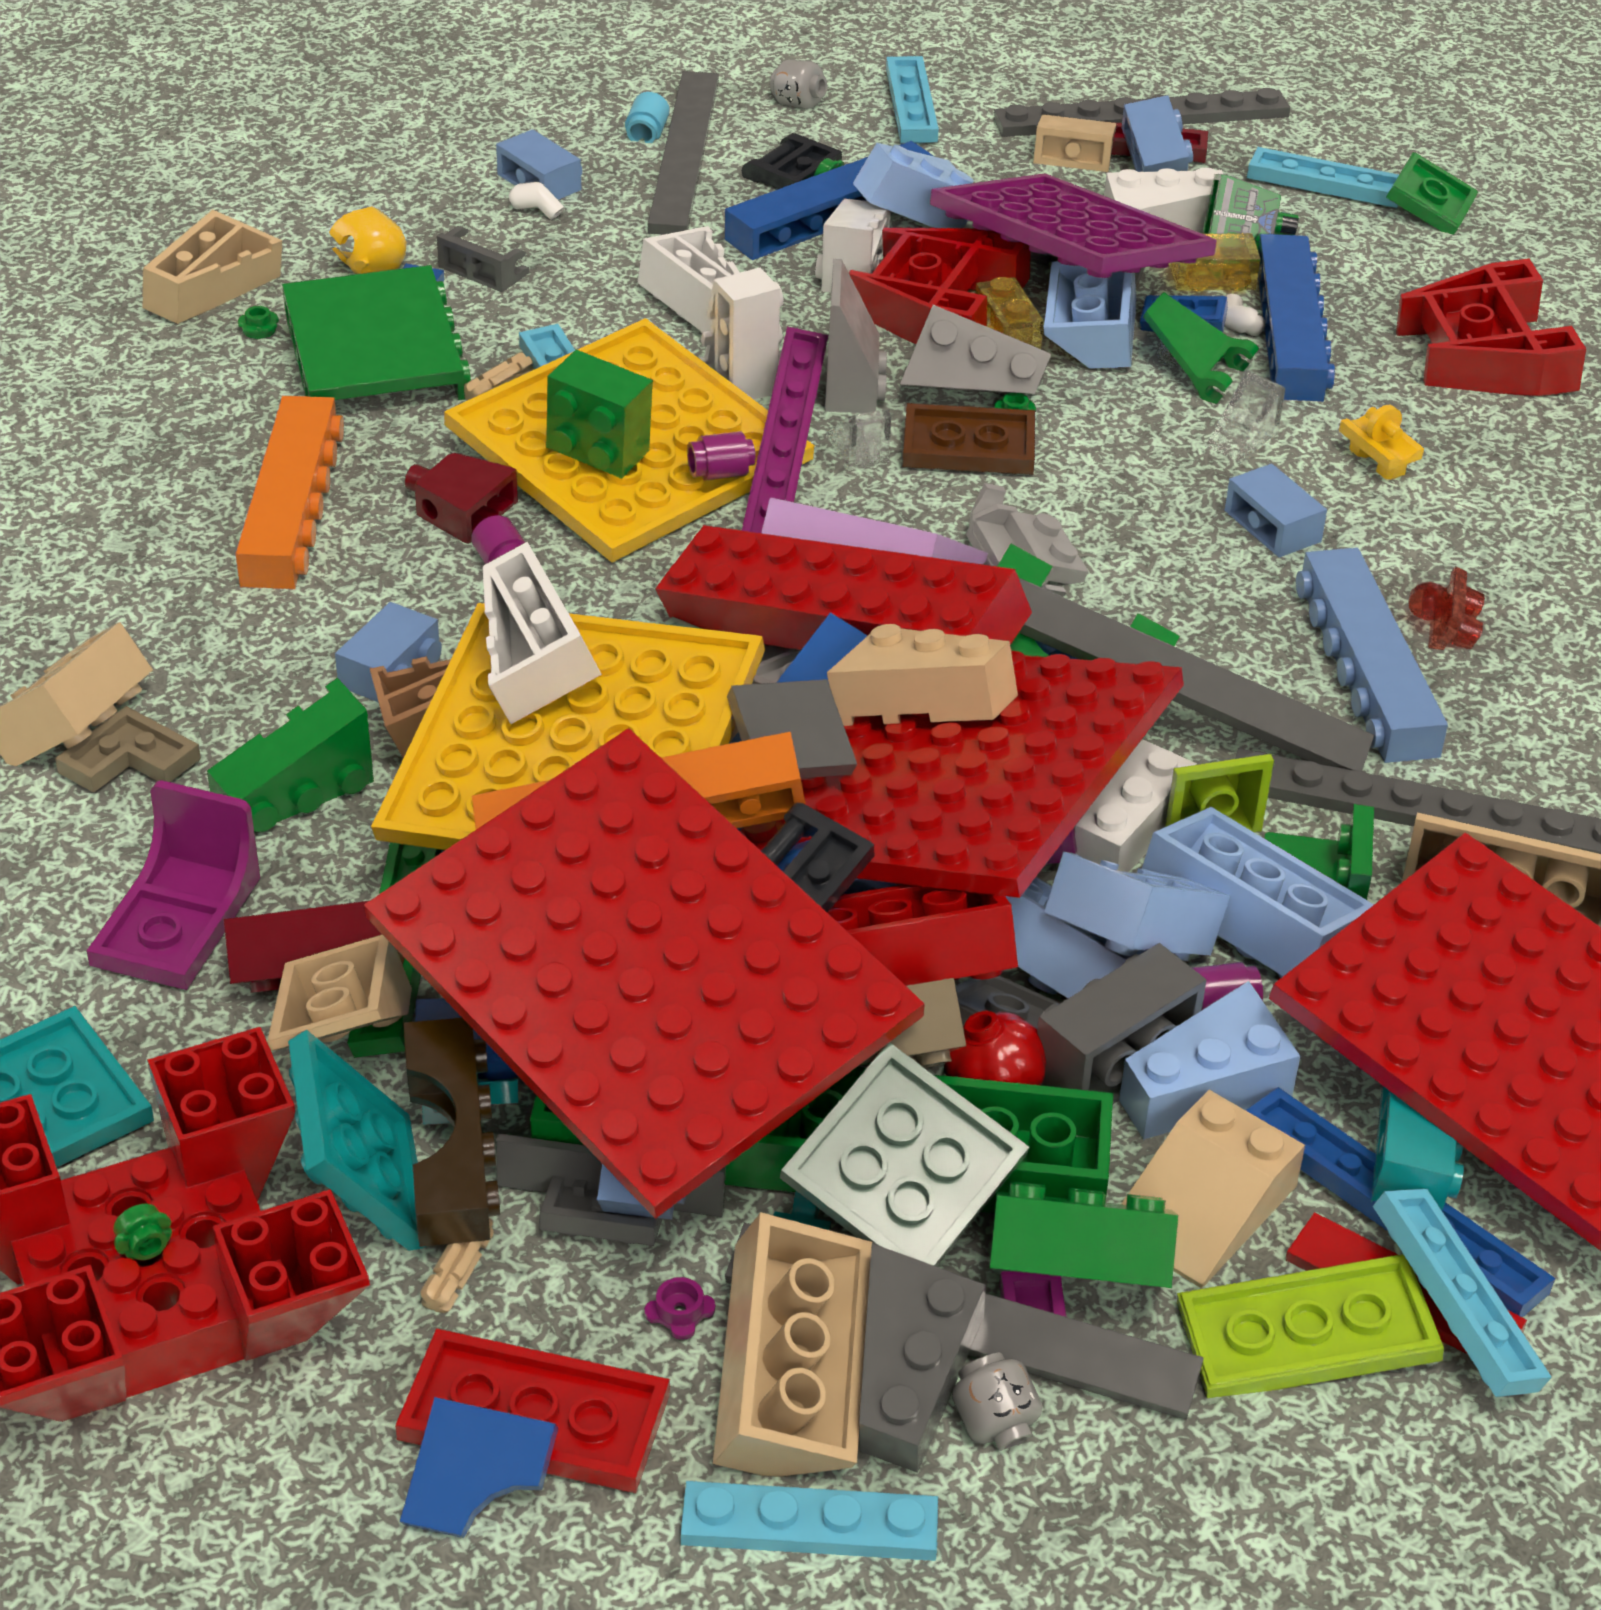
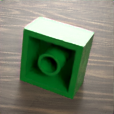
(598, 413)

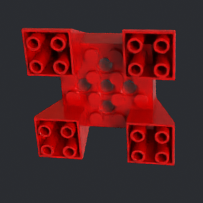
(222, 1290)

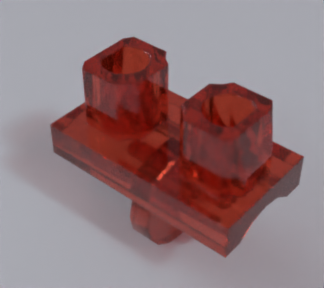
(1449, 610)

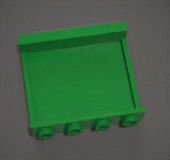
(374, 334)

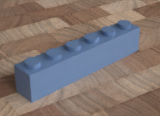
(1371, 655)

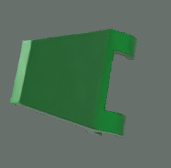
(1198, 346)

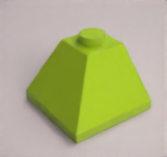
(1230, 786)

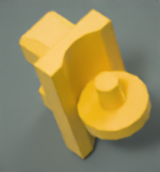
(1382, 439)

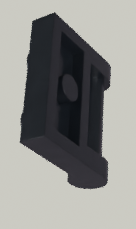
(789, 162)
(827, 861)

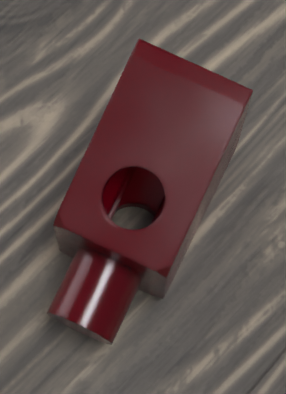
(462, 492)

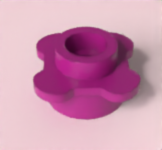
(684, 1293)

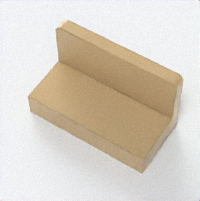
(1074, 143)

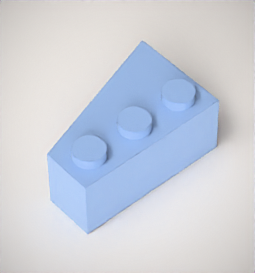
(904, 181)
(1137, 907)
(1224, 1049)

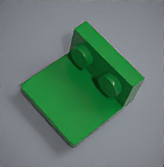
(1343, 860)

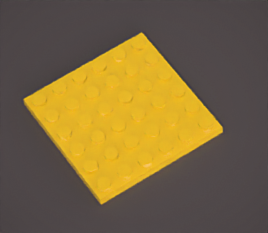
(659, 491)
(654, 680)

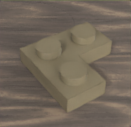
(125, 742)

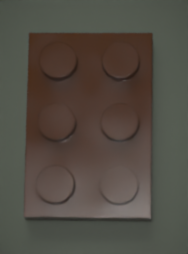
(969, 438)

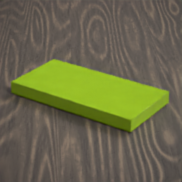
(1310, 1327)

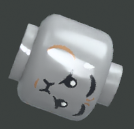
(798, 83)
(997, 1401)

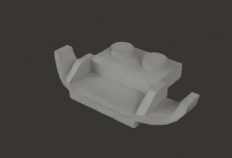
(998, 525)

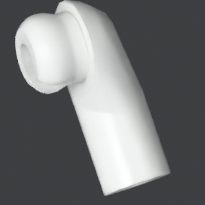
(535, 195)
(1243, 318)

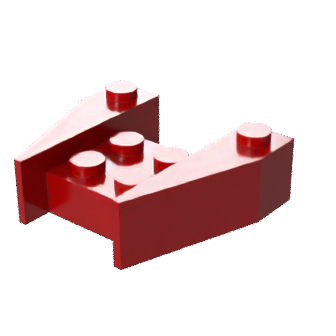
(936, 269)
(1484, 334)

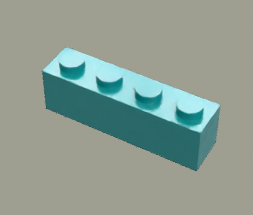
(1414, 1153)

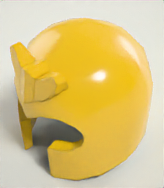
(377, 241)

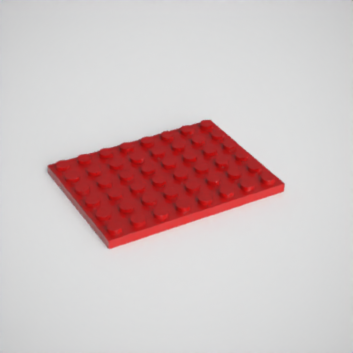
(995, 797)
(644, 968)
(1477, 1013)

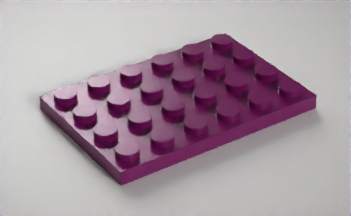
(1073, 224)

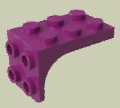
(192, 880)

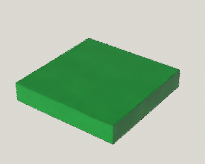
(1432, 194)

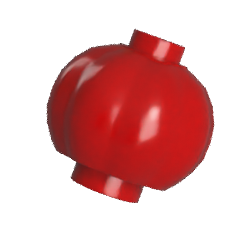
(999, 1049)

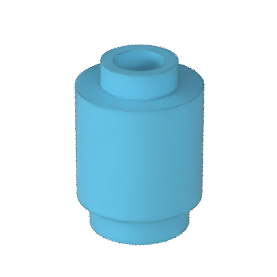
(647, 117)

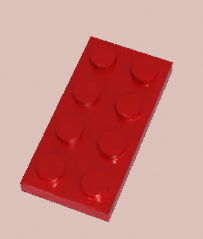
(601, 1411)

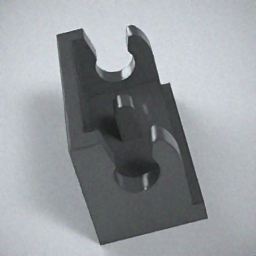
(478, 262)

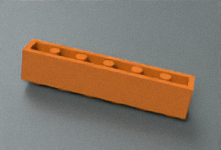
(289, 493)
(742, 780)

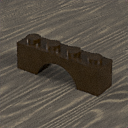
(451, 1184)

